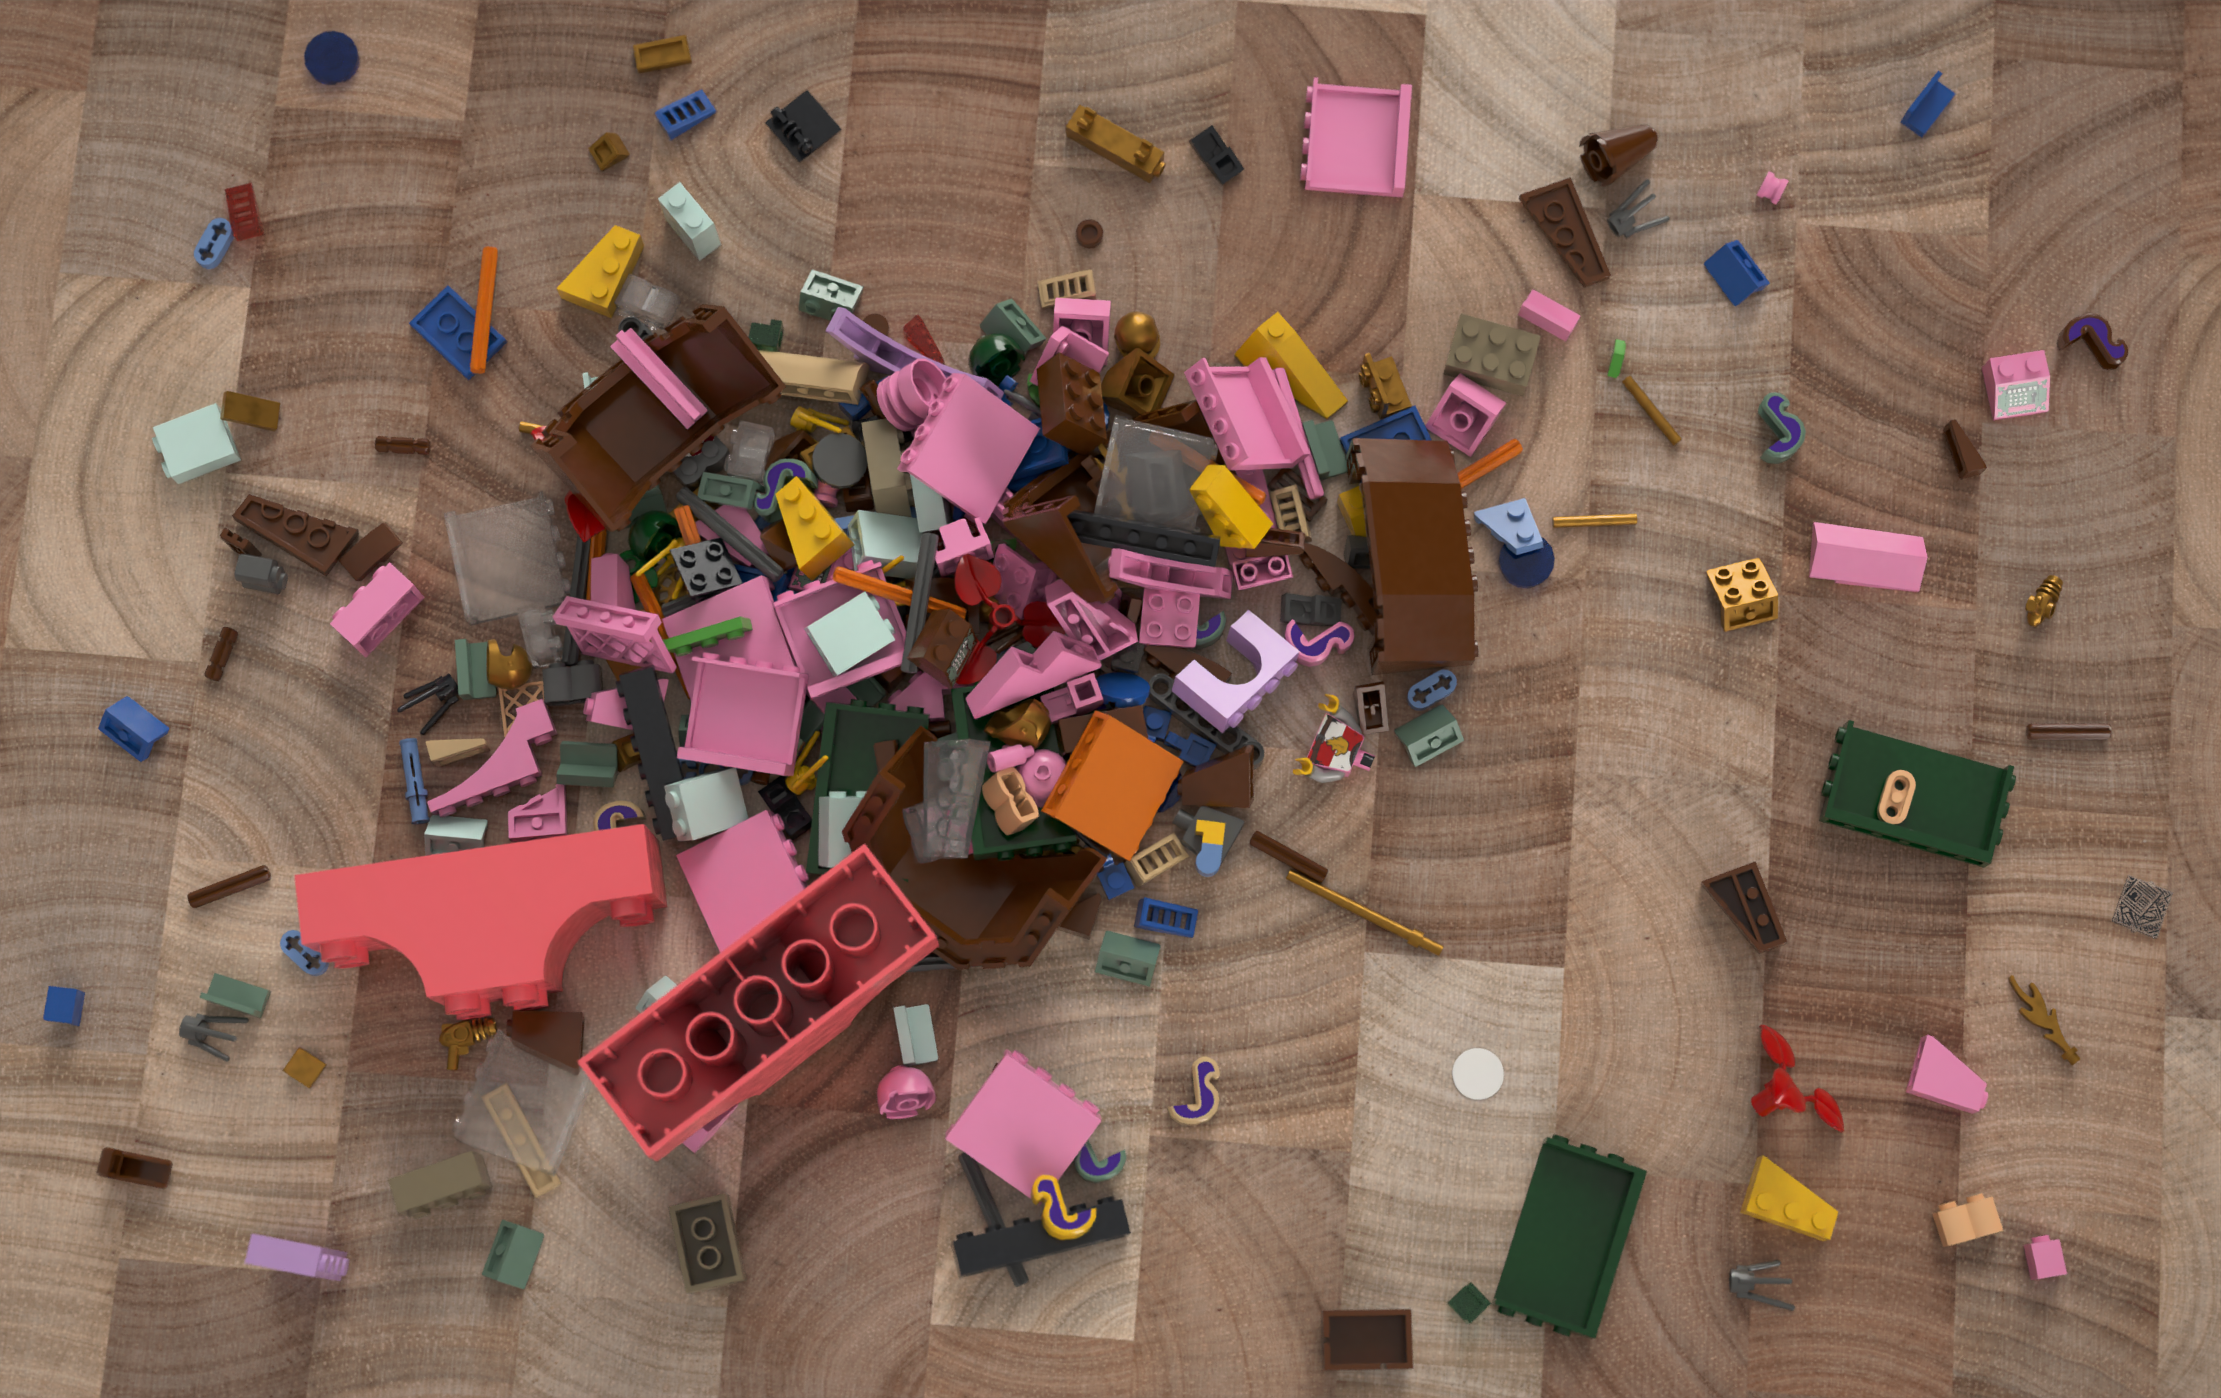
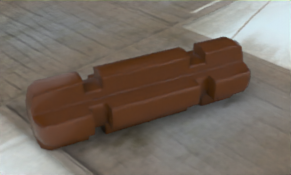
(402, 445)
(221, 654)

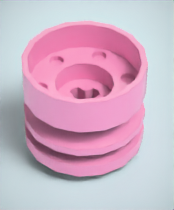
(909, 393)

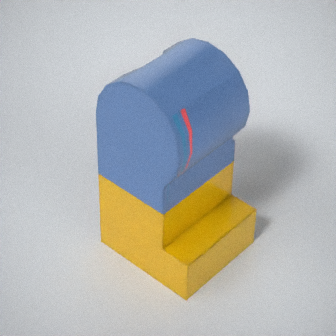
(1209, 858)

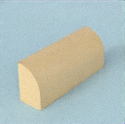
(818, 376)

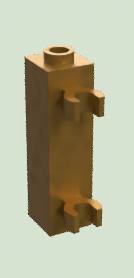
(1115, 144)

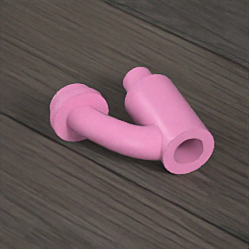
(1009, 757)

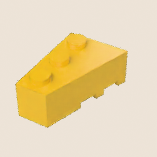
(603, 272)
(1229, 508)
(811, 529)
(1786, 1202)

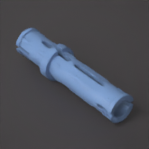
(418, 813)

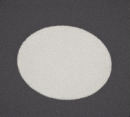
(1478, 1073)

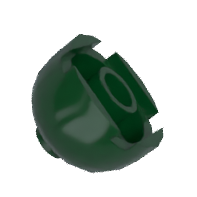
(995, 357)
(652, 534)

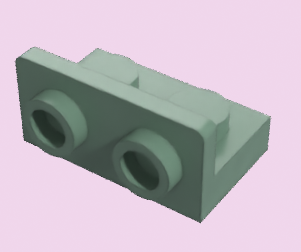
(826, 293)

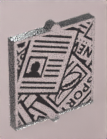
(2142, 906)

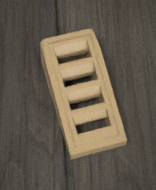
(1073, 278)
(1299, 514)
(450, 751)
(1135, 869)

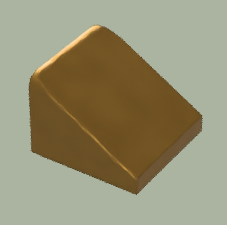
(608, 150)
(626, 755)
(304, 1067)

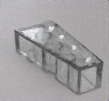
(951, 795)

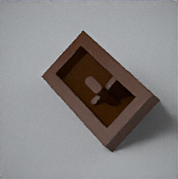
(790, 447)
(778, 544)

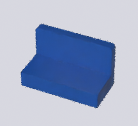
(1927, 106)
(1736, 272)
(132, 727)

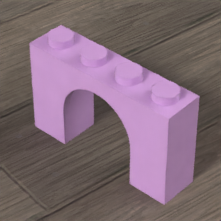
(1226, 703)
(296, 1257)

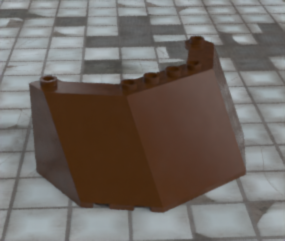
(622, 438)
(1041, 509)
(1416, 554)
(977, 909)

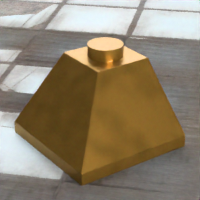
(1136, 384)

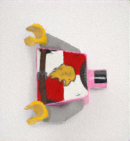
(1335, 746)

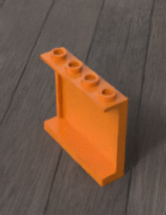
(1112, 785)

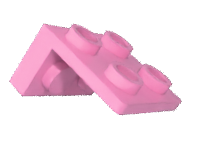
(1074, 347)
(1021, 579)
(1169, 618)

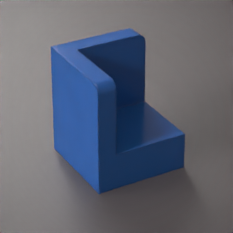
(64, 1005)

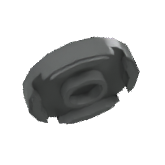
(839, 460)

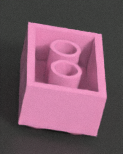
(376, 609)

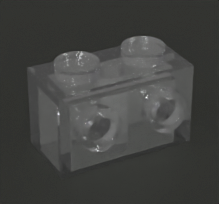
(750, 451)
(539, 635)

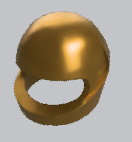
(1137, 331)
(507, 671)

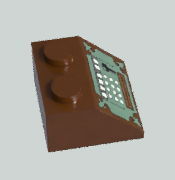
(943, 646)

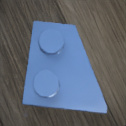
(1512, 525)

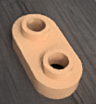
(1896, 799)

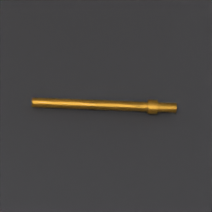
(1414, 937)

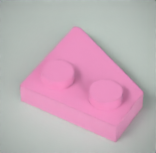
(540, 817)

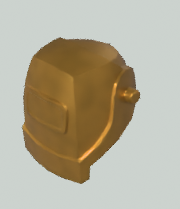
(1021, 724)

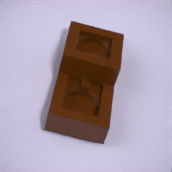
(369, 551)

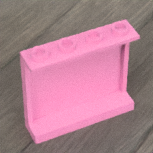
(1356, 139)
(1247, 415)
(968, 446)
(746, 600)
(815, 602)
(745, 715)
(743, 875)
(1024, 1124)

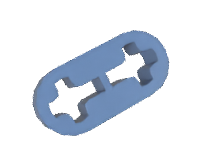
(212, 242)
(1428, 684)
(300, 958)

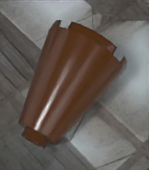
(1616, 151)

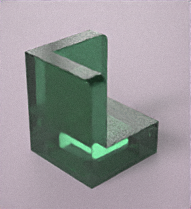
(767, 336)
(1468, 1303)

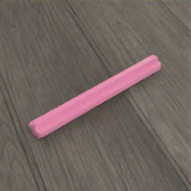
(1307, 465)

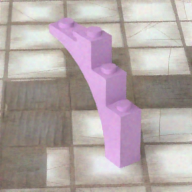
(883, 353)

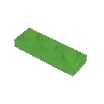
(708, 636)

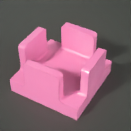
(959, 542)

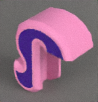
(1319, 648)

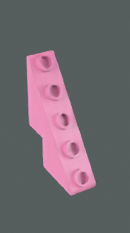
(1027, 674)
(924, 693)

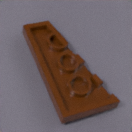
(1565, 224)
(305, 537)

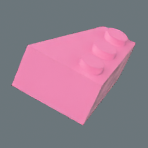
(1090, 622)

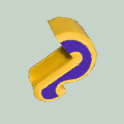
(1054, 1213)

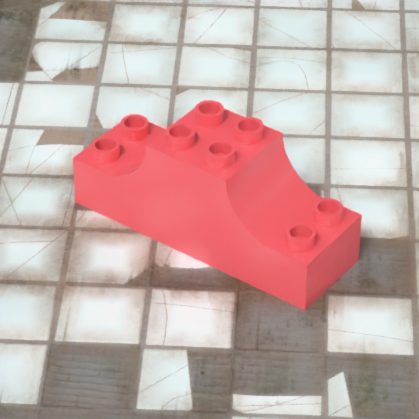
(485, 917)
(760, 1005)

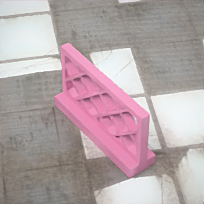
(658, 378)
(615, 622)

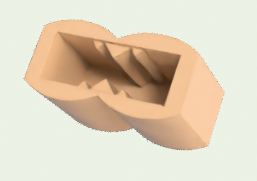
(1008, 798)
(1968, 1220)

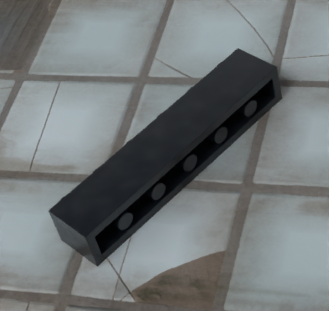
(1145, 538)
(652, 740)
(1031, 1241)

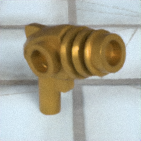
(2044, 603)
(462, 1035)

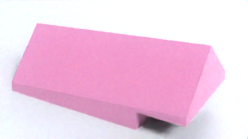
(1867, 557)

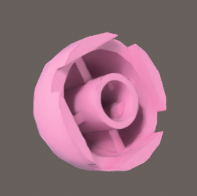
(1041, 774)
(903, 1092)

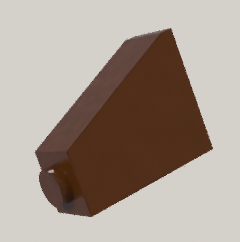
(1221, 781)
(549, 1036)

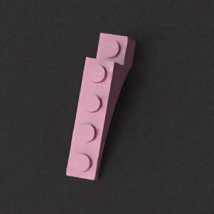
(1170, 574)
(508, 766)

